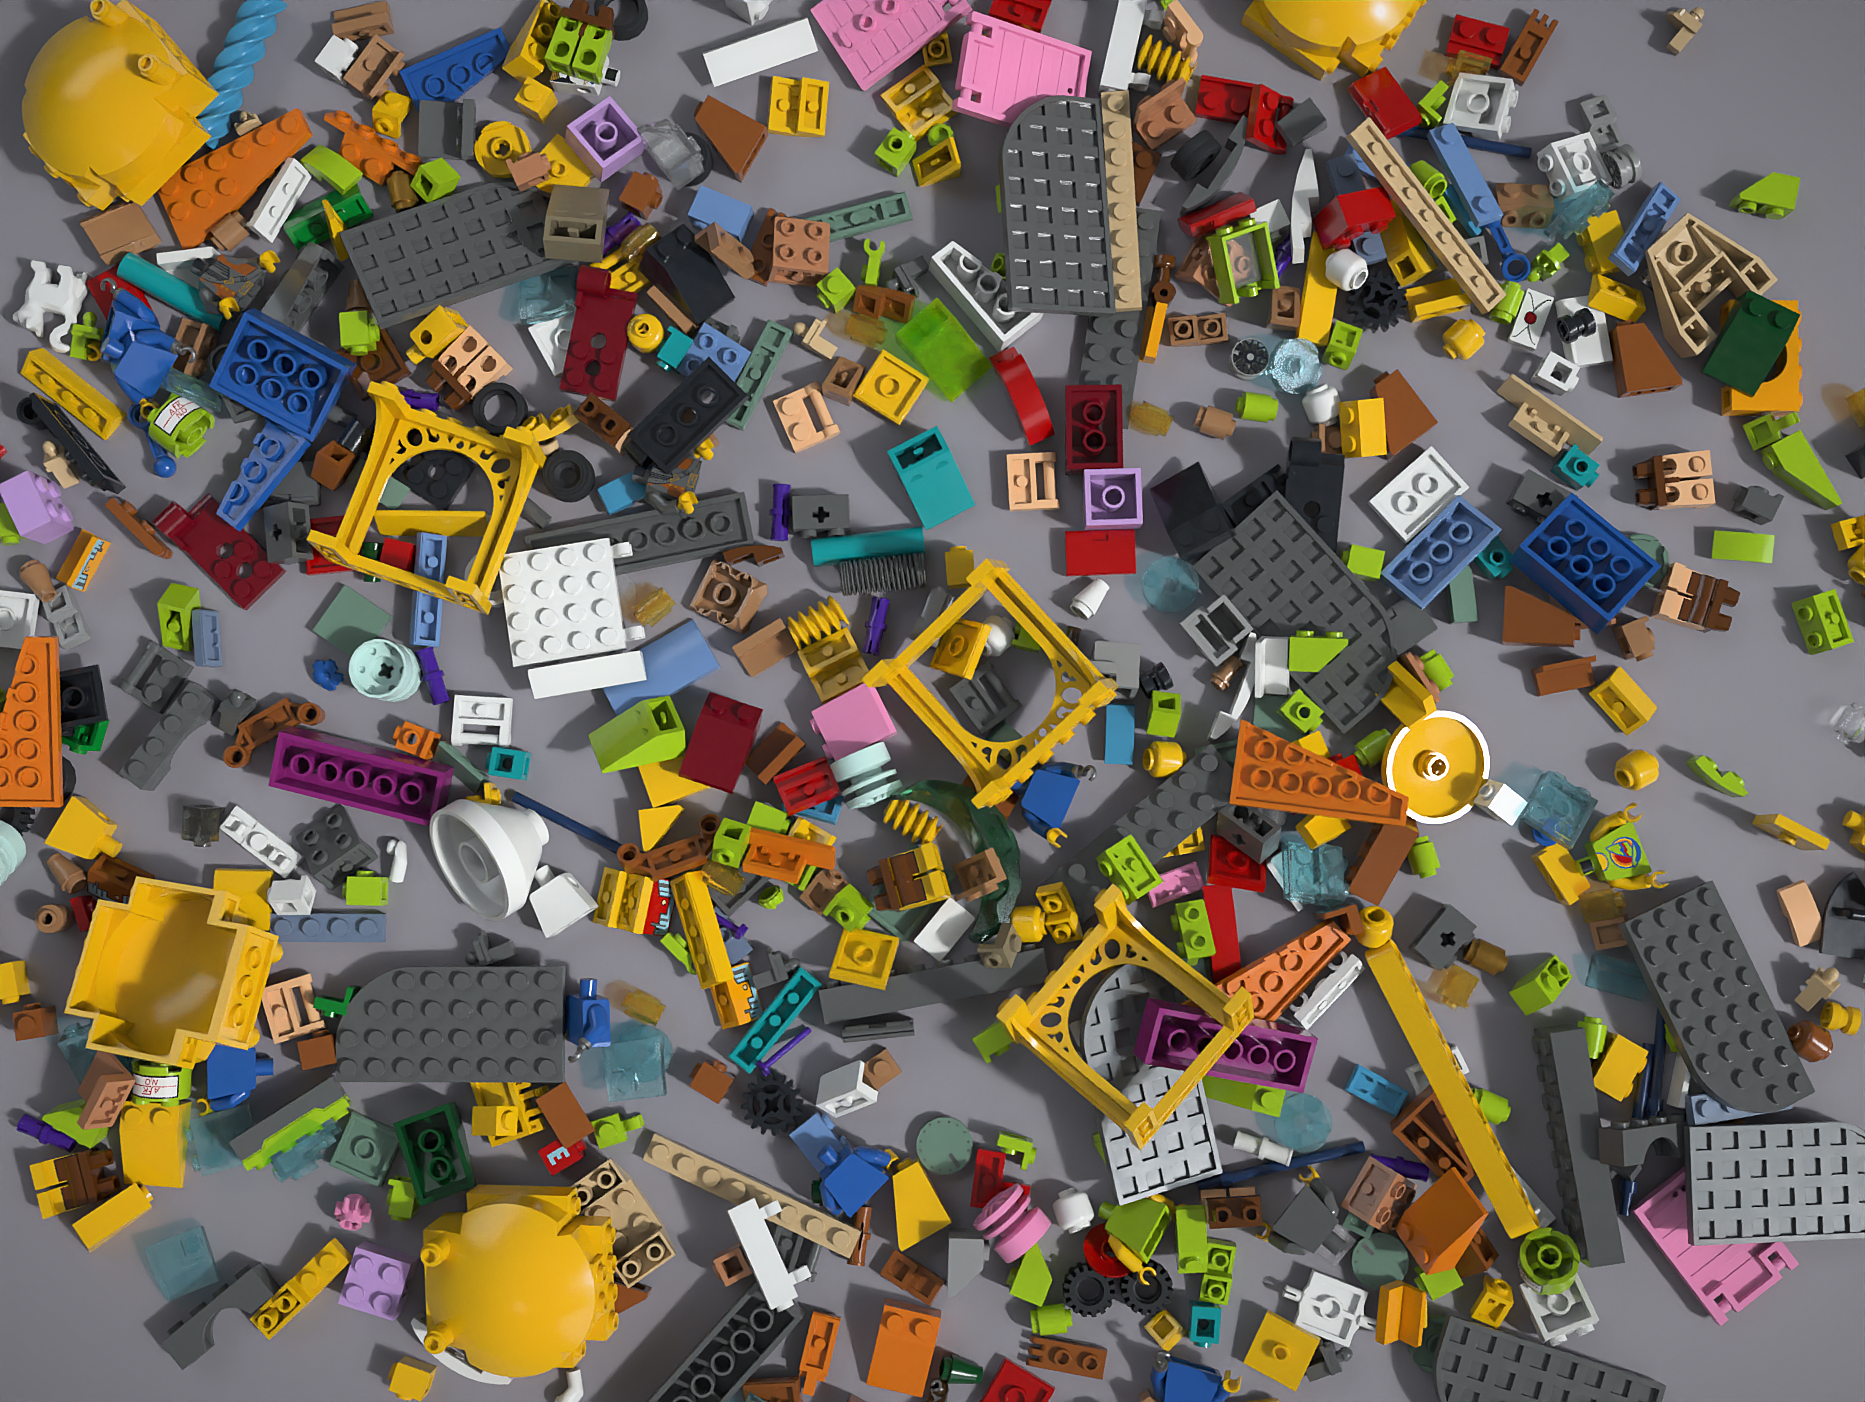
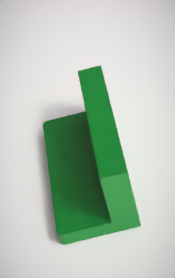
(310, 221)

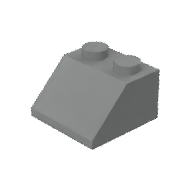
(965, 1257)

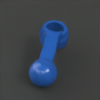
(1508, 253)
(163, 465)

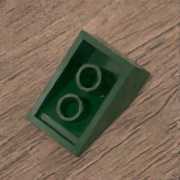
(1749, 342)
(436, 1153)

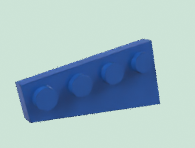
(457, 69)
(268, 464)

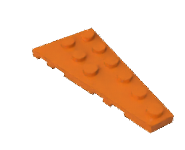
(229, 176)
(32, 729)
(1295, 780)
(1286, 971)

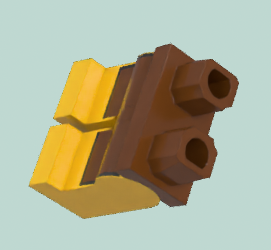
(906, 879)
(84, 1178)

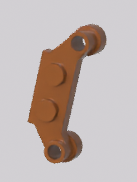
(265, 727)
(673, 857)

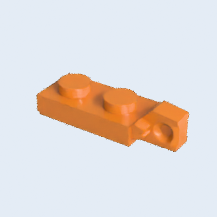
(818, 1349)

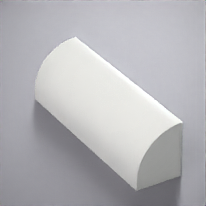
(760, 51)

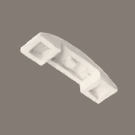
(1223, 720)
(455, 1358)

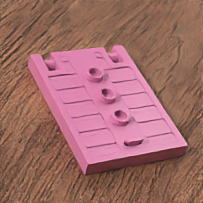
(883, 31)
(1014, 69)
(1727, 1270)

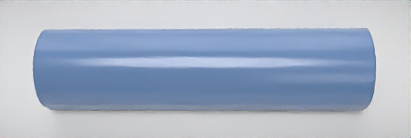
(426, 609)

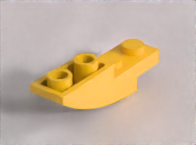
(301, 1289)

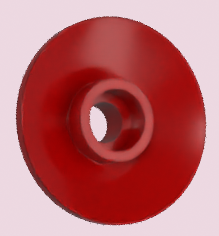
(1095, 1250)

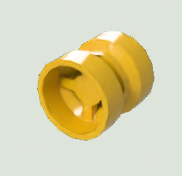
(1838, 1017)

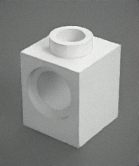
(1500, 802)

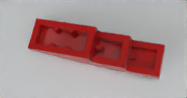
(1223, 927)

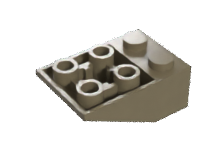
(576, 223)

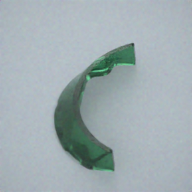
(984, 830)

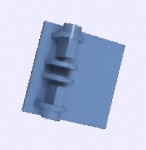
(720, 348)

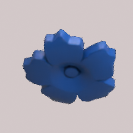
(326, 674)

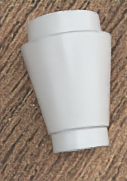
(1089, 599)

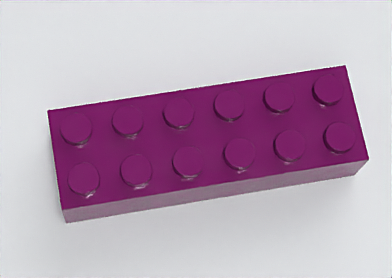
(359, 775)
(1261, 1055)

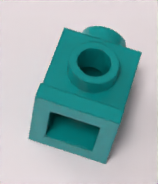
(673, 350)
(1567, 469)
(1488, 566)
(520, 766)
(1211, 1332)

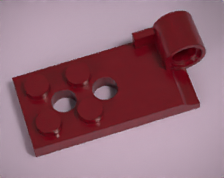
(598, 312)
(202, 537)

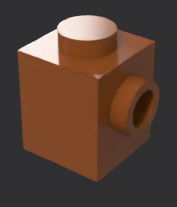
(641, 194)
(333, 465)
(35, 1022)
(318, 1050)
(711, 1079)

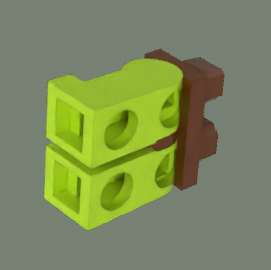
(581, 42)

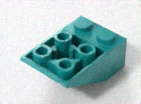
(931, 478)

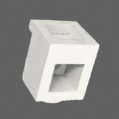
(337, 58)
(1562, 368)
(292, 896)

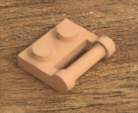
(1182, 31)
(798, 422)
(1022, 481)
(283, 1011)

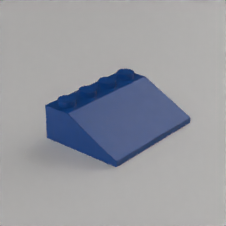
(282, 374)
(1584, 563)

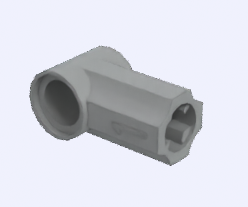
(936, 604)

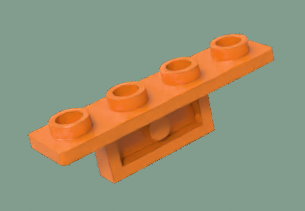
(369, 151)
(784, 856)

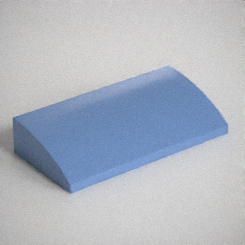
(1439, 553)
(669, 666)

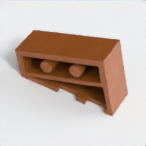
(1380, 860)
(1431, 1136)

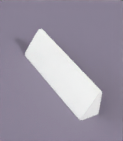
(587, 674)

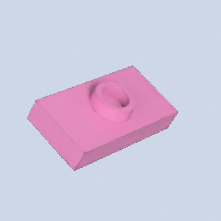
(1176, 884)

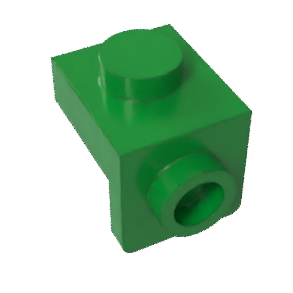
(87, 738)
(334, 1006)

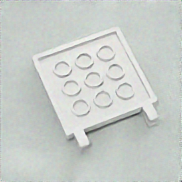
(564, 602)

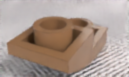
(1198, 330)

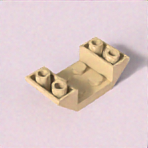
(640, 1234)

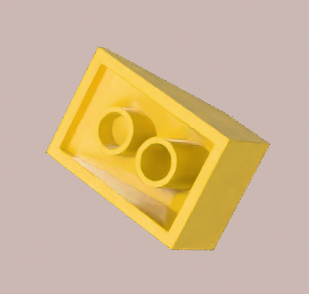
(154, 1143)

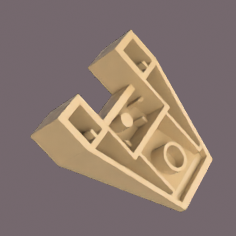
(1689, 270)

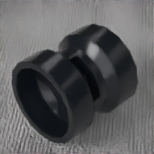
(1577, 325)
(1155, 680)

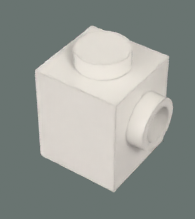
(1275, 216)

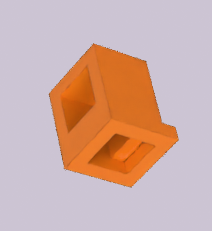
(426, 740)

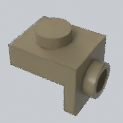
(1004, 949)

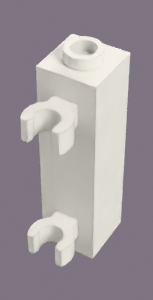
(1123, 46)
(763, 1255)

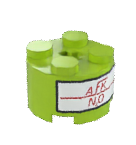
(179, 426)
(160, 1083)
(1555, 1247)

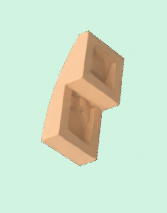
(1801, 911)

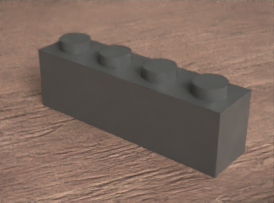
(303, 286)

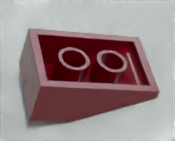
(1093, 428)
(721, 742)

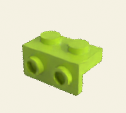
(1193, 930)

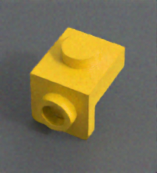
(390, 112)
(1849, 532)
(806, 830)

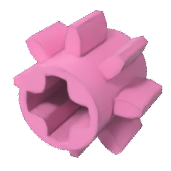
(352, 1212)

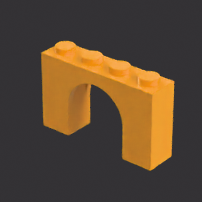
(1781, 392)

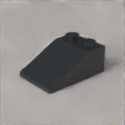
(686, 275)
(1192, 512)
(81, 698)

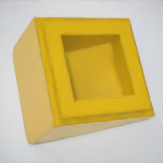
(1165, 1329)

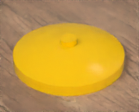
(1437, 766)

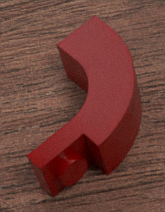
(1023, 395)

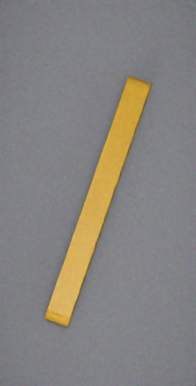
(1452, 1090)

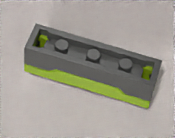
(290, 1123)

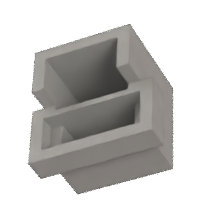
(1216, 629)
(1121, 664)

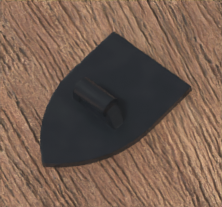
(1844, 920)

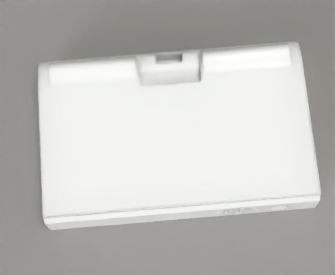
(1586, 350)

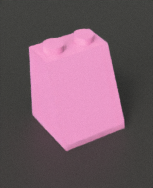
(852, 722)

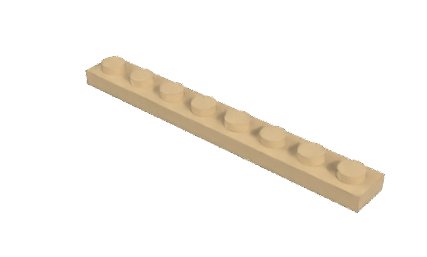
(1121, 199)
(1425, 215)
(739, 1188)

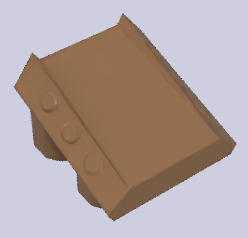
(120, 231)
(729, 596)

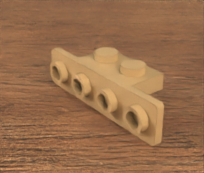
(1545, 421)

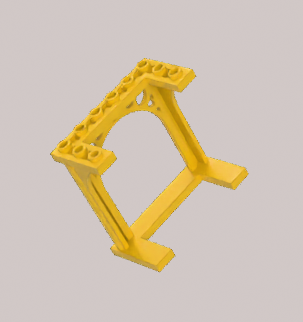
(392, 425)
(989, 778)
(1023, 1019)

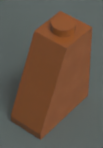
(730, 134)
(1640, 362)
(1403, 410)
(1536, 622)

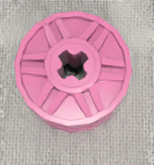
(1016, 1227)

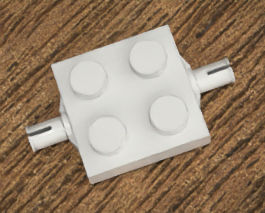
(1330, 1308)

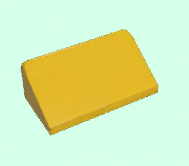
(1616, 298)

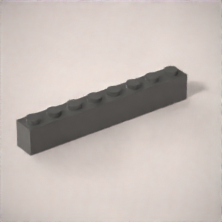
(932, 985)

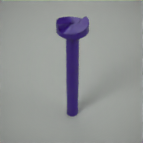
(740, 931)
(763, 1067)

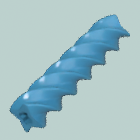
(234, 64)

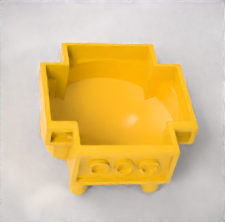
(1331, 31)
(114, 105)
(172, 974)
(519, 1279)

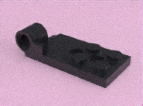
(663, 435)
(77, 447)
(416, 477)
(1317, 479)

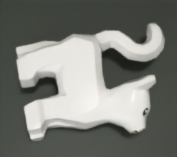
(60, 299)

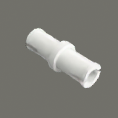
(1263, 1148)

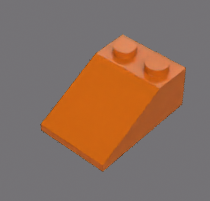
(1442, 1223)
(904, 1347)

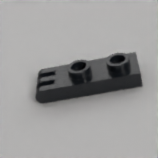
(1253, 495)

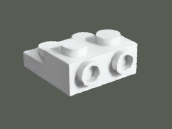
(1481, 105)
(1572, 166)
(1560, 1313)

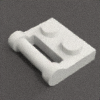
(482, 711)

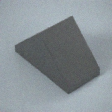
(1301, 123)

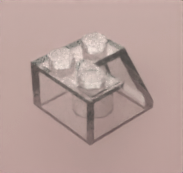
(672, 151)

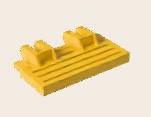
(510, 1095)

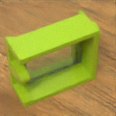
(1243, 260)

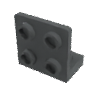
(447, 130)
(335, 848)

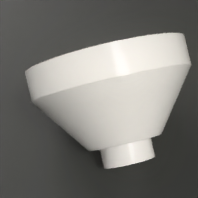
(488, 854)

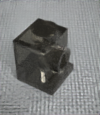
(201, 824)

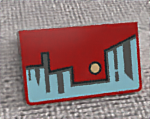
(659, 909)

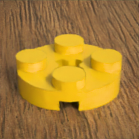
(489, 141)

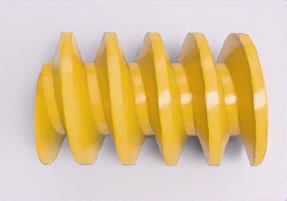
(1164, 62)
(816, 622)
(912, 821)

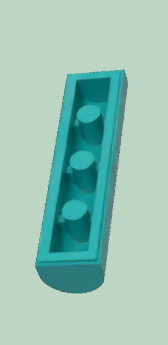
(167, 289)
(833, 549)
(775, 1019)

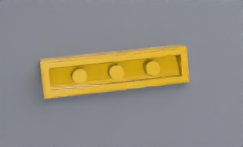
(1317, 297)
(72, 392)
(433, 522)
(701, 929)

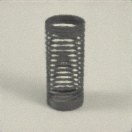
(886, 577)

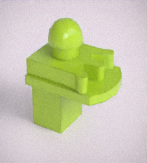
(1547, 263)
(84, 335)

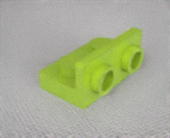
(1822, 622)
(1129, 869)

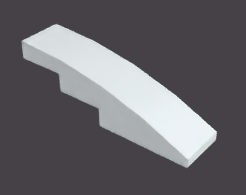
(1304, 201)

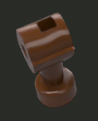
(1163, 290)

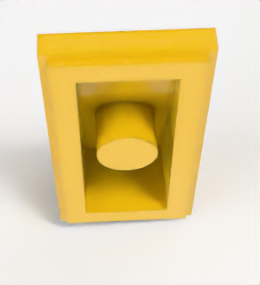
(335, 226)

